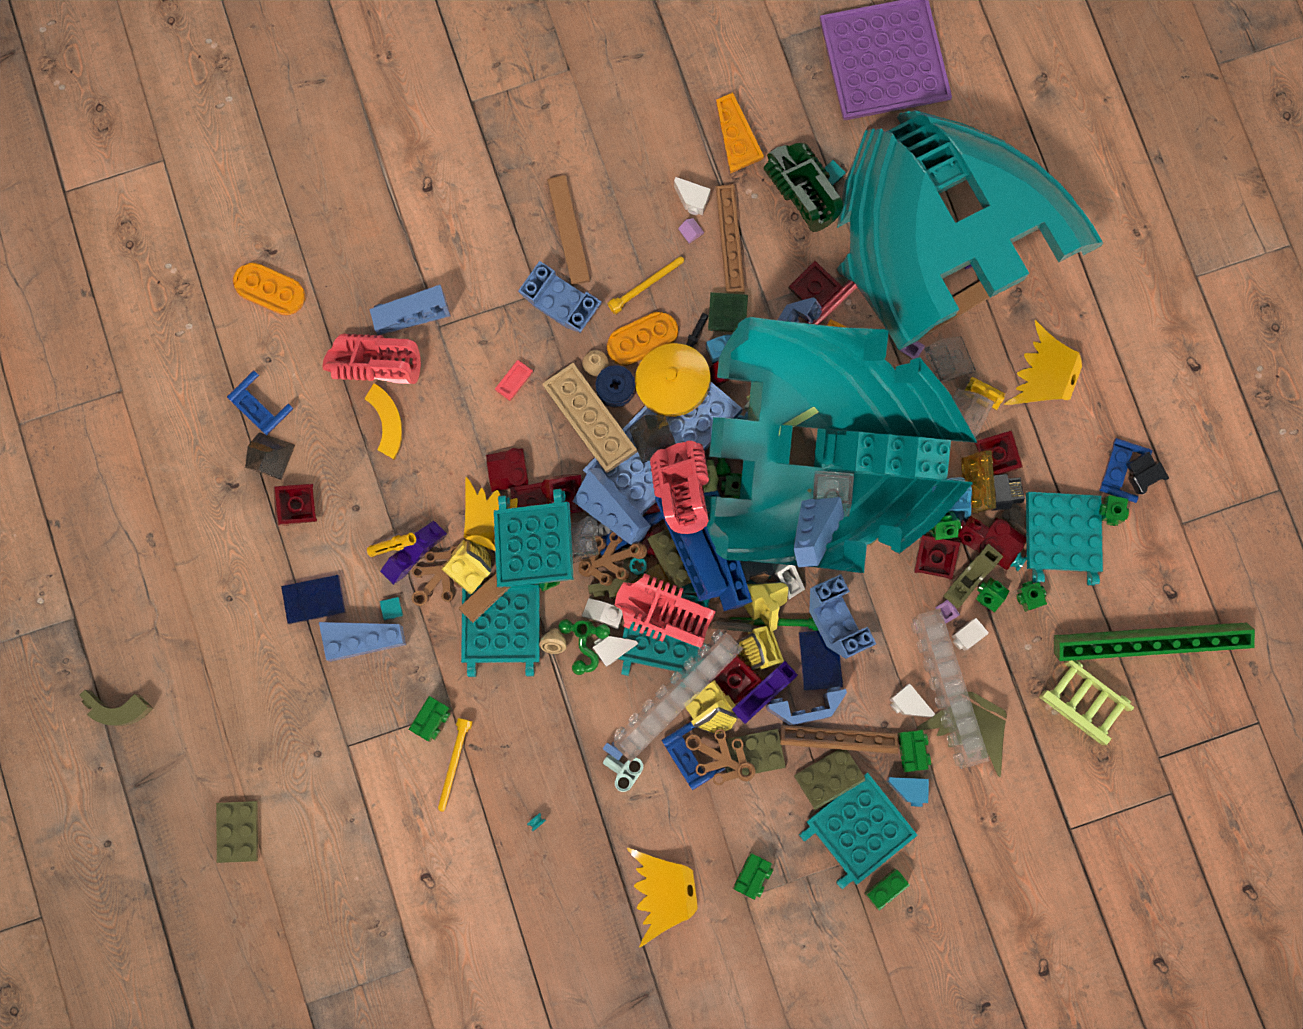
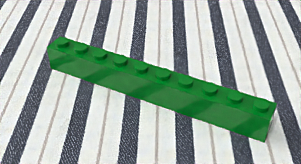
(1154, 641)

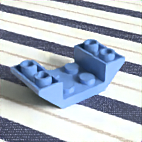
(558, 298)
(807, 309)
(835, 619)
(831, 699)

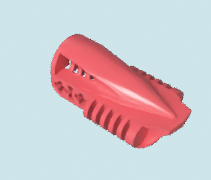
(369, 357)
(679, 481)
(663, 611)

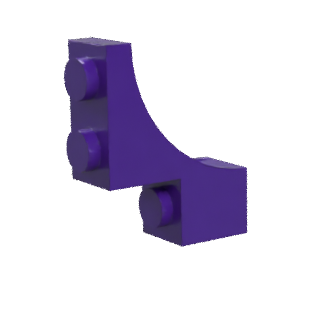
(403, 561)
(764, 692)

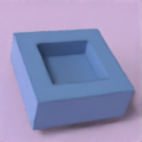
(612, 750)

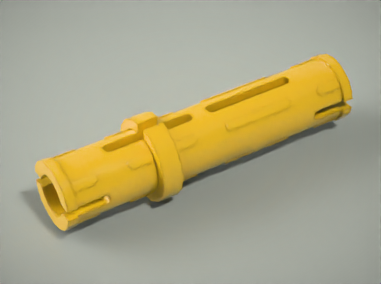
(396, 543)

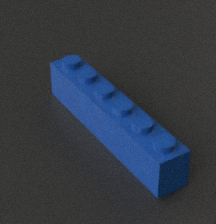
(698, 562)
(737, 591)

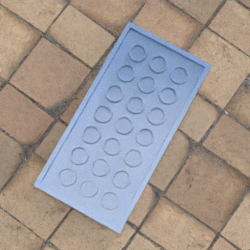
(635, 477)

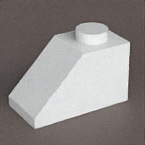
(692, 196)
(789, 576)
(603, 613)
(969, 634)
(612, 648)
(910, 703)

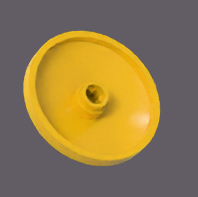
(673, 380)

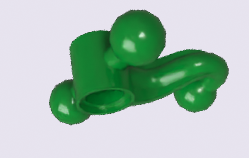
(601, 631)

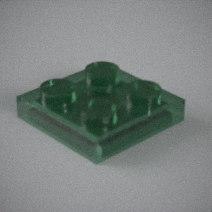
(726, 311)

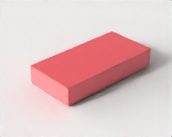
(513, 380)

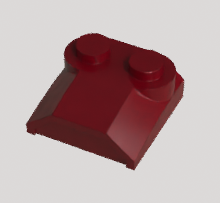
(1004, 452)
(507, 469)
(569, 483)
(294, 504)
(1004, 540)
(937, 556)
(737, 679)

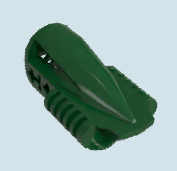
(803, 178)

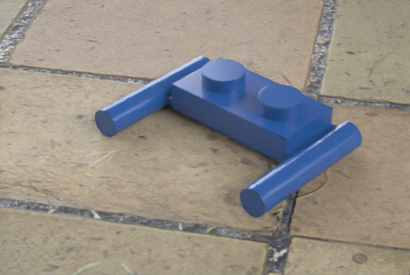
(254, 409)
(1117, 468)
(685, 759)

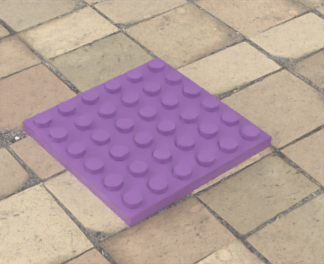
(885, 58)

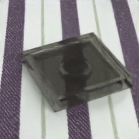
(733, 624)

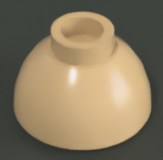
(595, 362)
(553, 642)

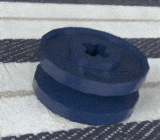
(605, 390)

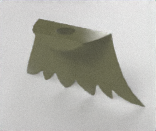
(990, 726)

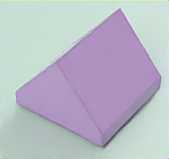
(690, 230)
(913, 350)
(948, 611)

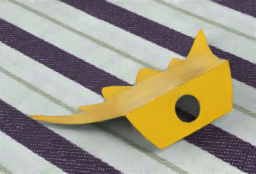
(1052, 371)
(480, 515)
(667, 893)

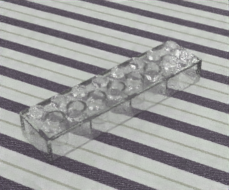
(949, 689)
(677, 694)

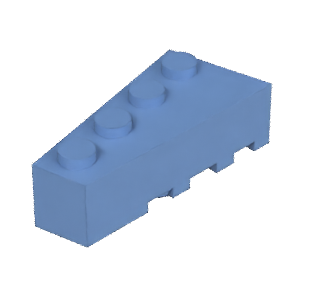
(410, 310)
(610, 507)
(815, 528)
(357, 639)

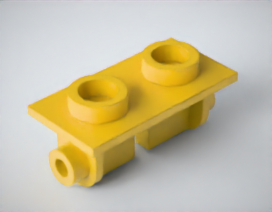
(986, 390)

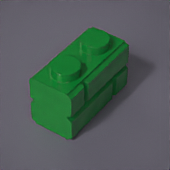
(429, 719)
(913, 751)
(752, 876)
(887, 889)

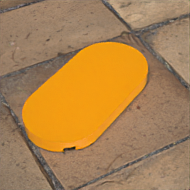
(269, 288)
(640, 337)

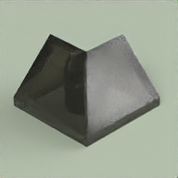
(651, 435)
(268, 455)

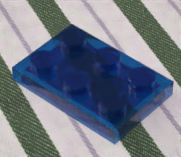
(313, 599)
(819, 663)

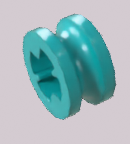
(1018, 562)
(635, 571)
(536, 822)

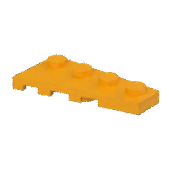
(737, 135)

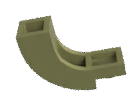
(972, 575)
(599, 590)
(127, 714)

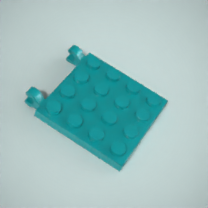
(1064, 534)
(533, 542)
(504, 631)
(651, 652)
(860, 830)

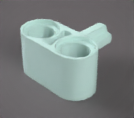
(622, 771)

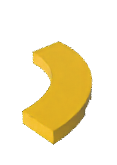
(390, 420)

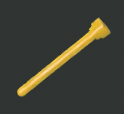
(616, 304)
(462, 726)

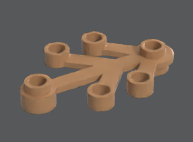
(609, 558)
(439, 575)
(723, 759)

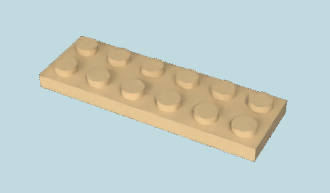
(590, 418)

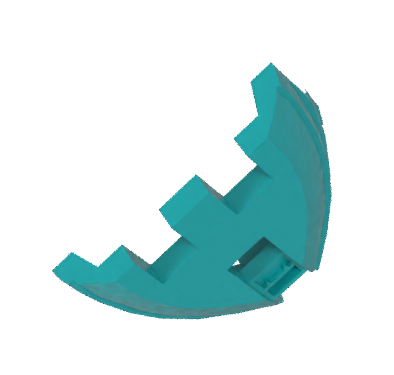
(909, 241)
(870, 422)

